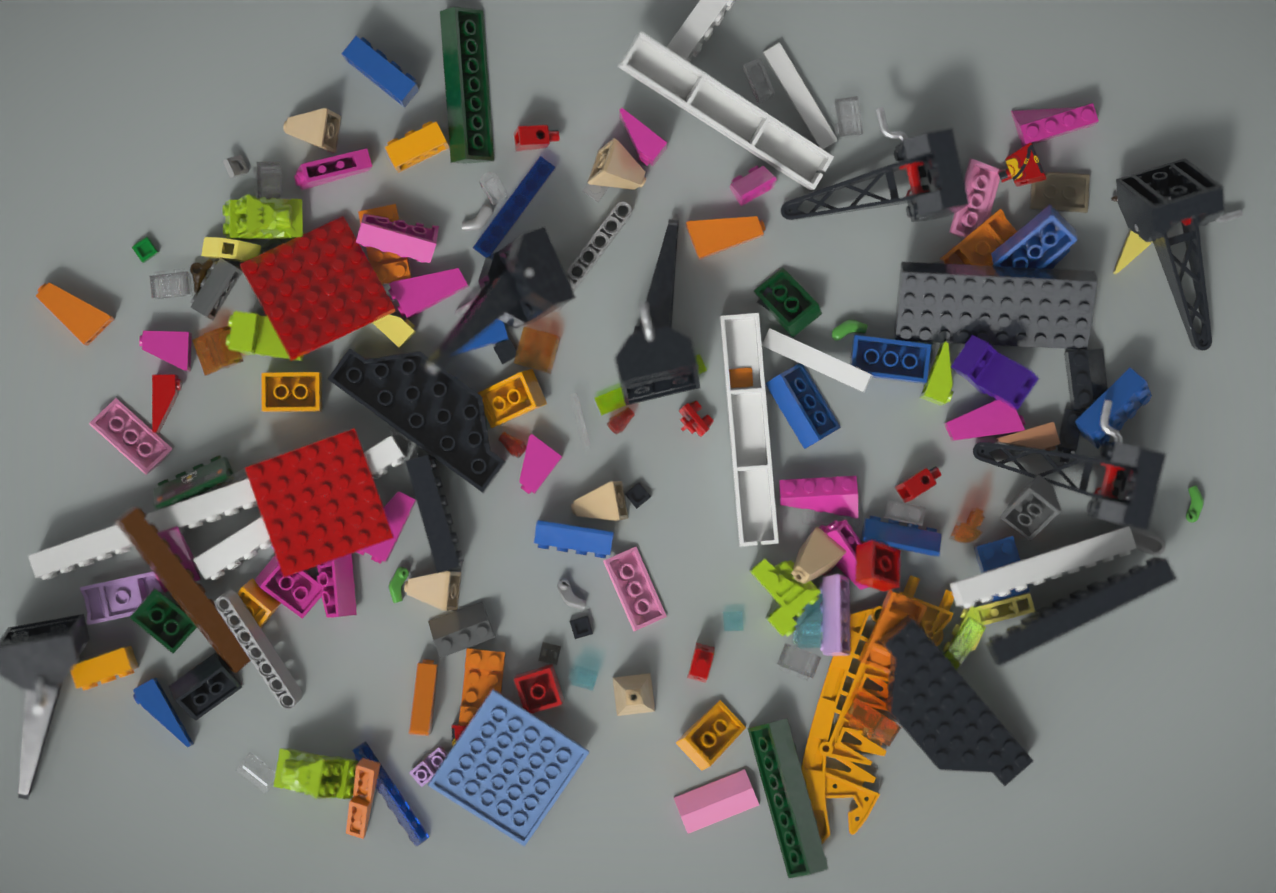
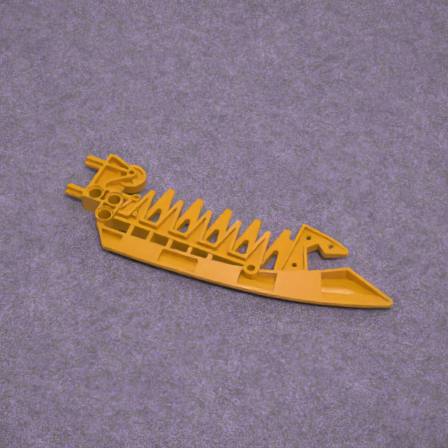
(817, 776)

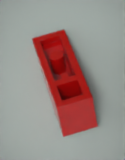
(164, 394)

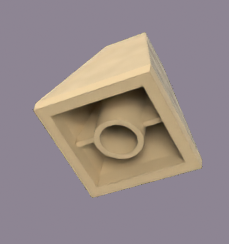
(316, 128)
(616, 168)
(602, 503)
(816, 556)
(436, 589)
(627, 685)

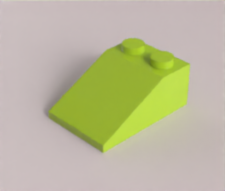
(939, 379)

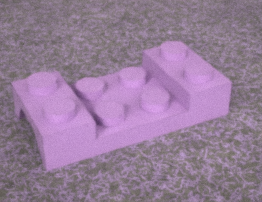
(117, 597)

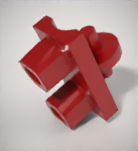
(693, 421)

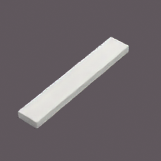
(800, 96)
(817, 360)

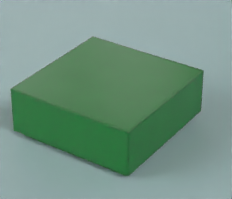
(145, 249)

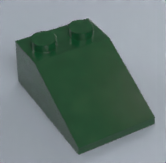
(795, 305)
(163, 620)

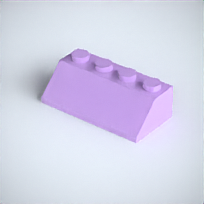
(836, 615)

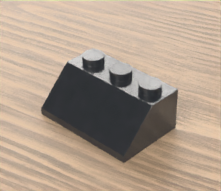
(1085, 377)
(205, 687)

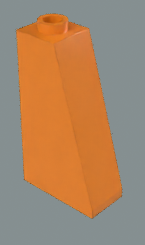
(722, 234)
(77, 315)
(424, 698)

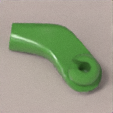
(847, 327)
(1196, 506)
(396, 583)

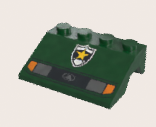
(193, 483)

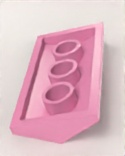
(981, 188)
(131, 436)
(634, 588)
(716, 801)

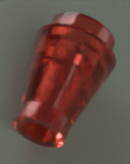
(620, 421)
(514, 445)

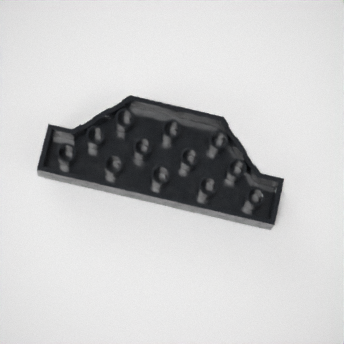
(426, 408)
(1079, 609)
(944, 710)

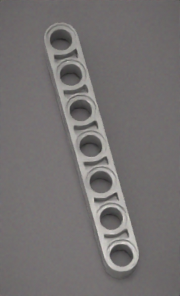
(596, 250)
(259, 649)

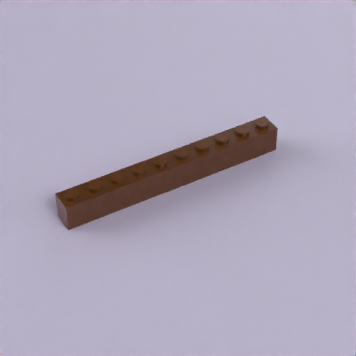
(182, 586)

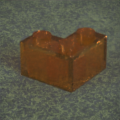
(874, 724)

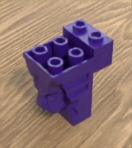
(994, 373)

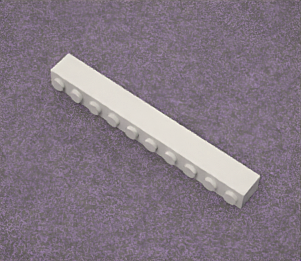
(1042, 566)

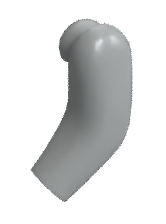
(480, 220)
(568, 596)

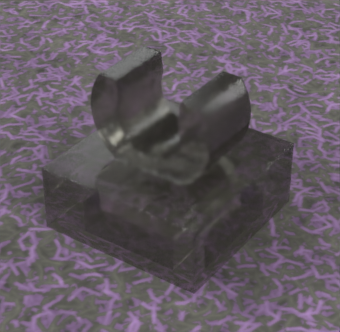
(549, 653)

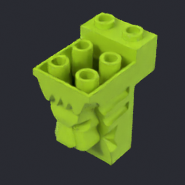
(262, 218)
(254, 335)
(786, 591)
(315, 774)

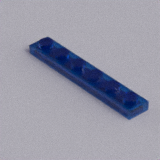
(514, 207)
(394, 799)

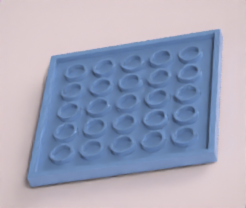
(508, 767)

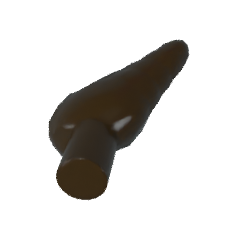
(199, 272)

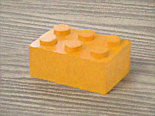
(416, 146)
(292, 392)
(104, 668)

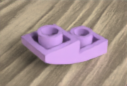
(426, 769)

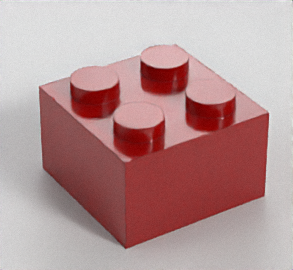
(877, 566)
(539, 689)

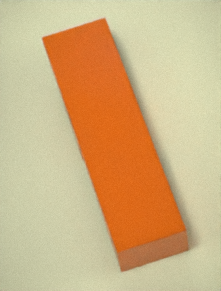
(363, 794)

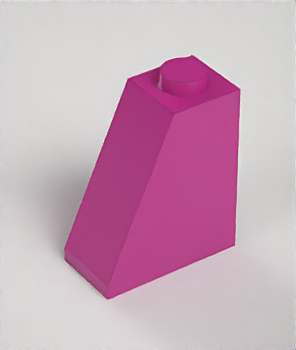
(169, 346)
(537, 464)

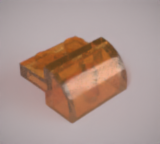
(537, 350)
(213, 351)
(967, 531)

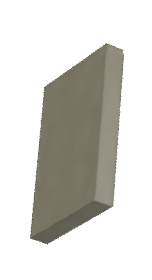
(1062, 191)

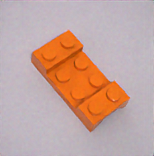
(980, 243)
(387, 265)
(894, 610)
(482, 674)

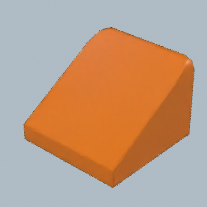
(741, 377)

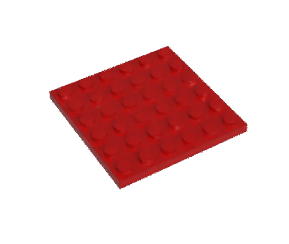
(317, 288)
(319, 502)

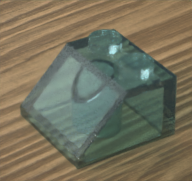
(808, 631)

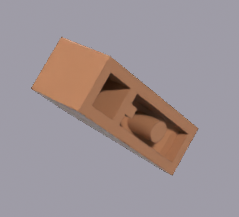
(1038, 438)

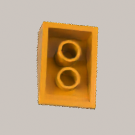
(512, 398)
(258, 602)
(711, 735)

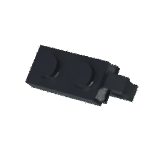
(1069, 433)

